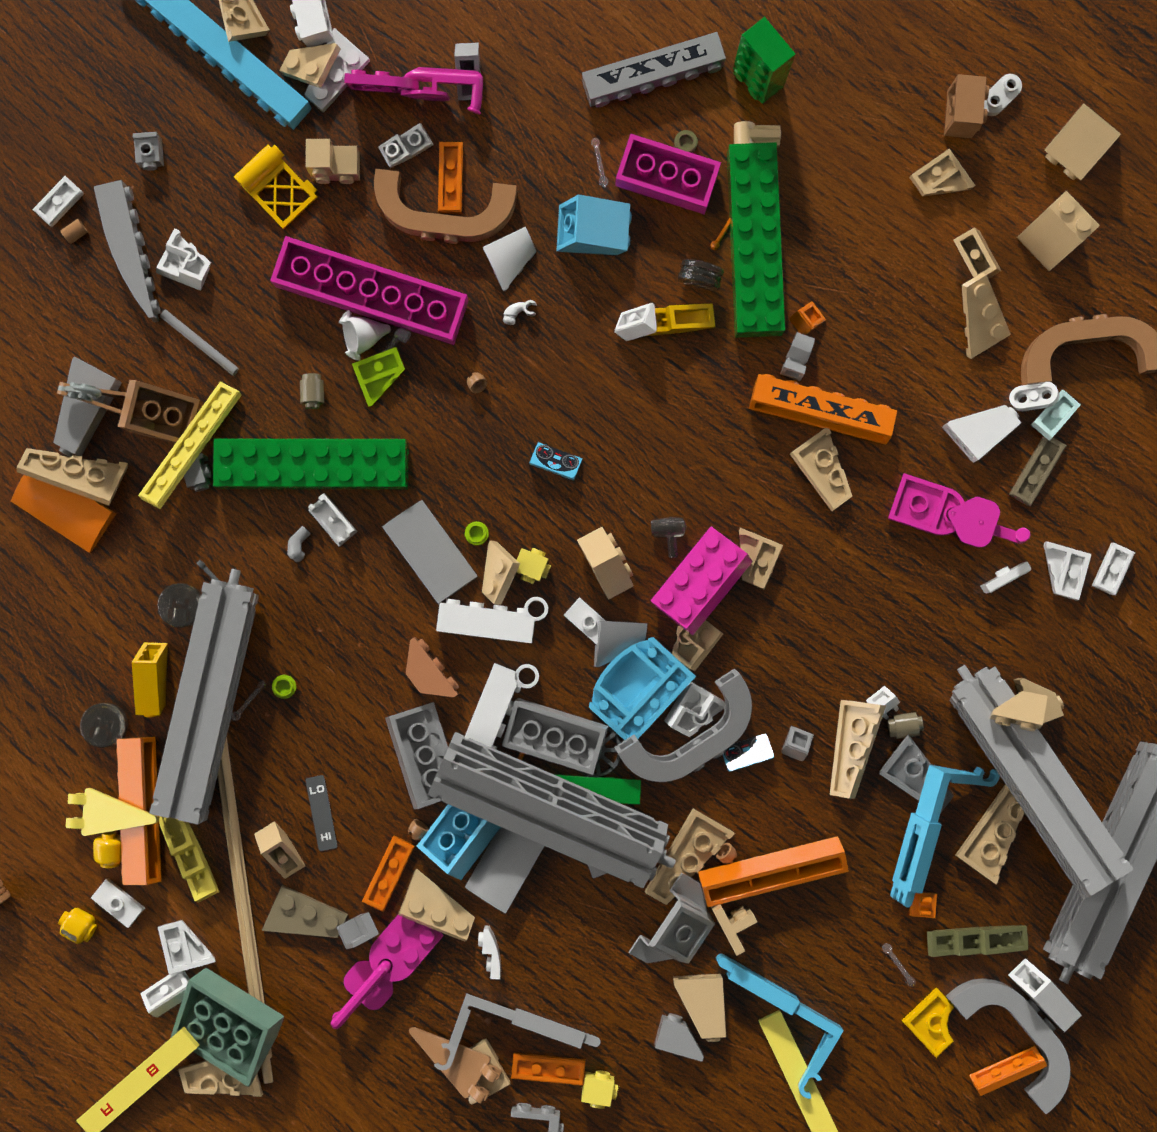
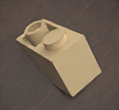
(1023, 709)

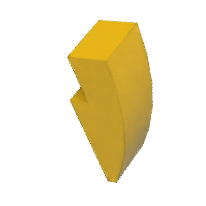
(684, 318)

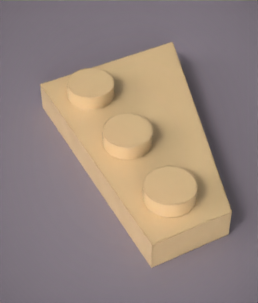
(983, 316)
(435, 909)

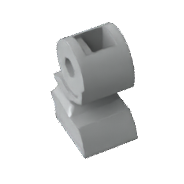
(797, 356)

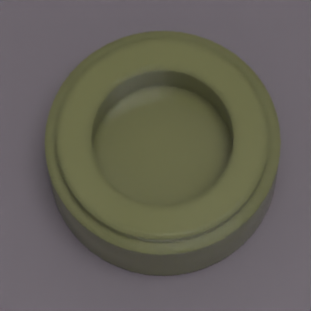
(686, 141)

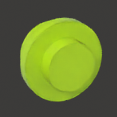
(476, 533)
(284, 686)

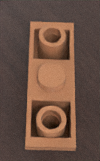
(427, 672)

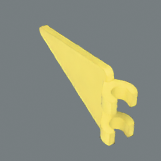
(106, 813)

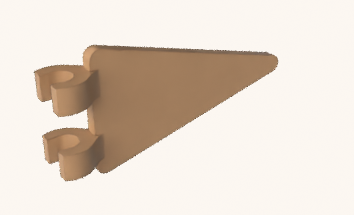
(466, 1066)

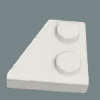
(1066, 569)
(182, 948)

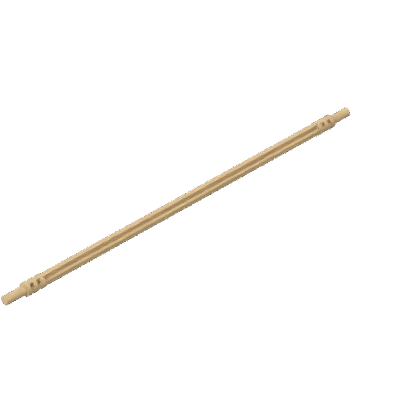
(241, 890)

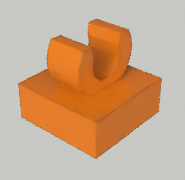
(924, 905)

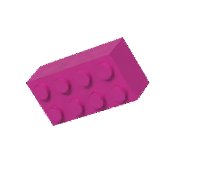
(667, 174)
(702, 580)

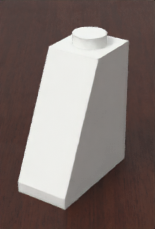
(982, 431)
(1045, 994)

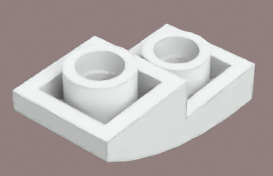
(406, 146)
(489, 946)

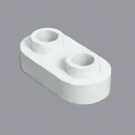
(1002, 94)
(1034, 395)

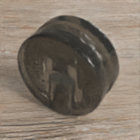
(700, 274)
(179, 605)
(104, 724)

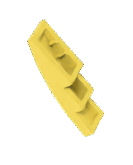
(189, 857)

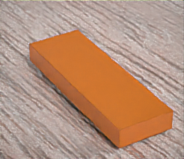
(450, 177)
(388, 873)
(548, 1069)
(1008, 1070)

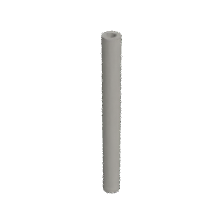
(199, 342)

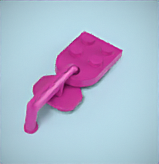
(409, 84)
(925, 508)
(372, 981)

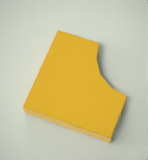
(930, 1020)

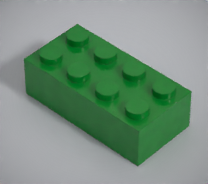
(763, 60)

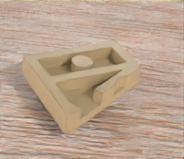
(764, 557)

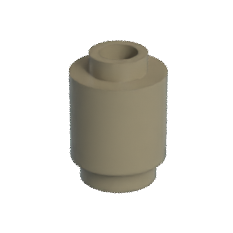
(311, 391)
(904, 725)

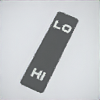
(321, 813)

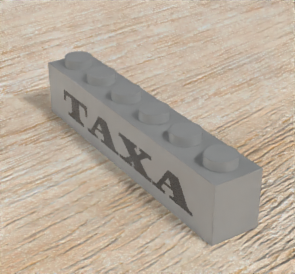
(653, 70)

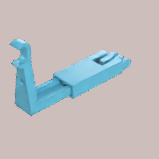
(924, 829)
(789, 1003)

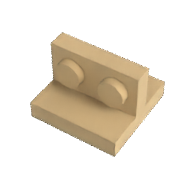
(738, 921)

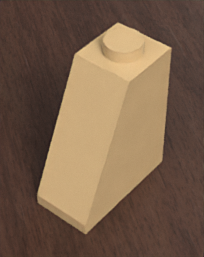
(704, 1002)

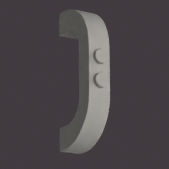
(700, 749)
(1054, 1079)

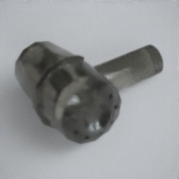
(670, 529)

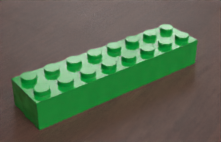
(755, 240)
(310, 464)

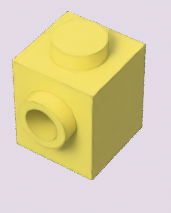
(532, 565)
(599, 1089)

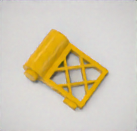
(265, 169)

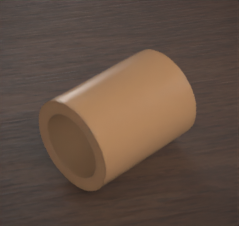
(74, 231)

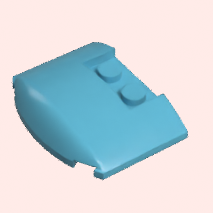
(638, 687)

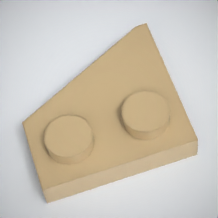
(310, 63)
(942, 176)
(498, 573)

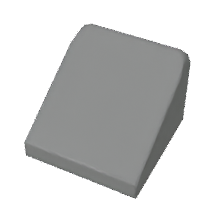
(797, 743)

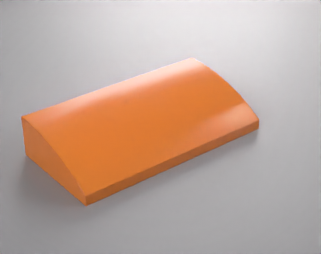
(66, 512)

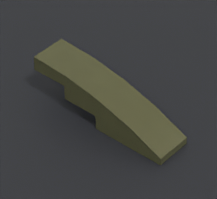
(977, 940)

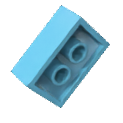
(457, 840)

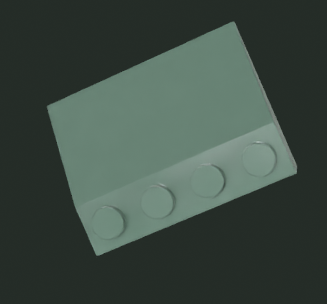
(228, 1025)

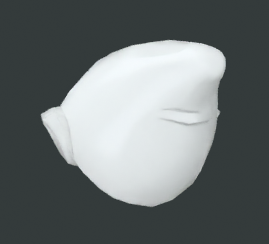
(361, 333)

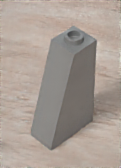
(77, 418)

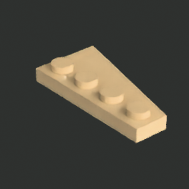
(81, 476)
(992, 836)

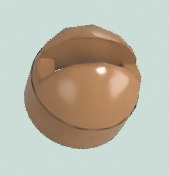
(480, 386)
(417, 829)
(726, 853)

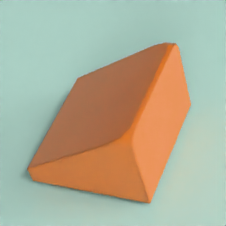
(807, 318)

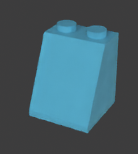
(593, 226)

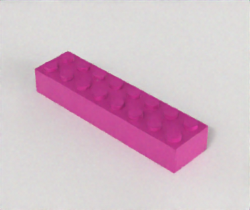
(369, 290)

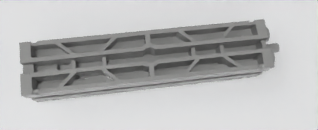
(205, 700)
(1040, 786)
(551, 811)
(1092, 926)

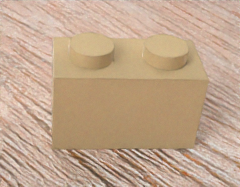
(977, 253)

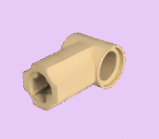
(750, 133)

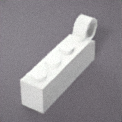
(312, 21)
(489, 623)
(496, 703)

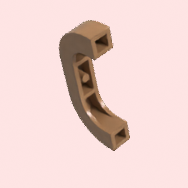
(441, 226)
(1134, 332)

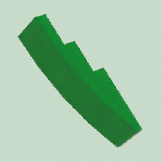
(619, 790)

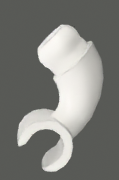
(513, 310)

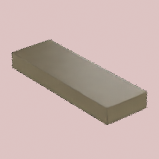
(1037, 470)

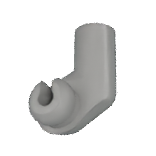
(294, 544)

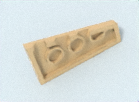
(854, 740)
(692, 847)

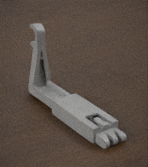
(519, 1018)

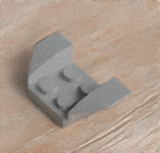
(682, 929)

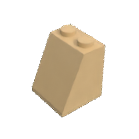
(1081, 142)
(1058, 231)

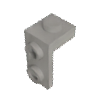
(546, 1112)

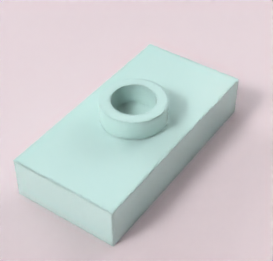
(1055, 417)

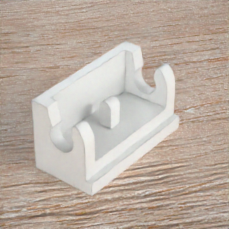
(332, 520)

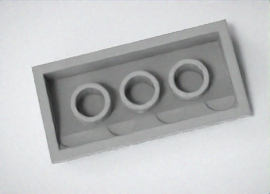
(430, 551)
(555, 736)
(419, 750)
(503, 868)

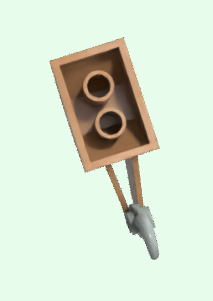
(145, 410)

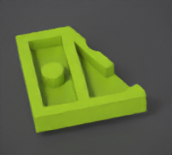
(378, 373)

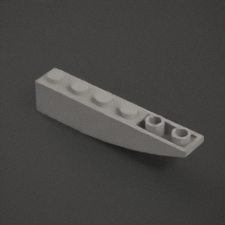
(126, 242)

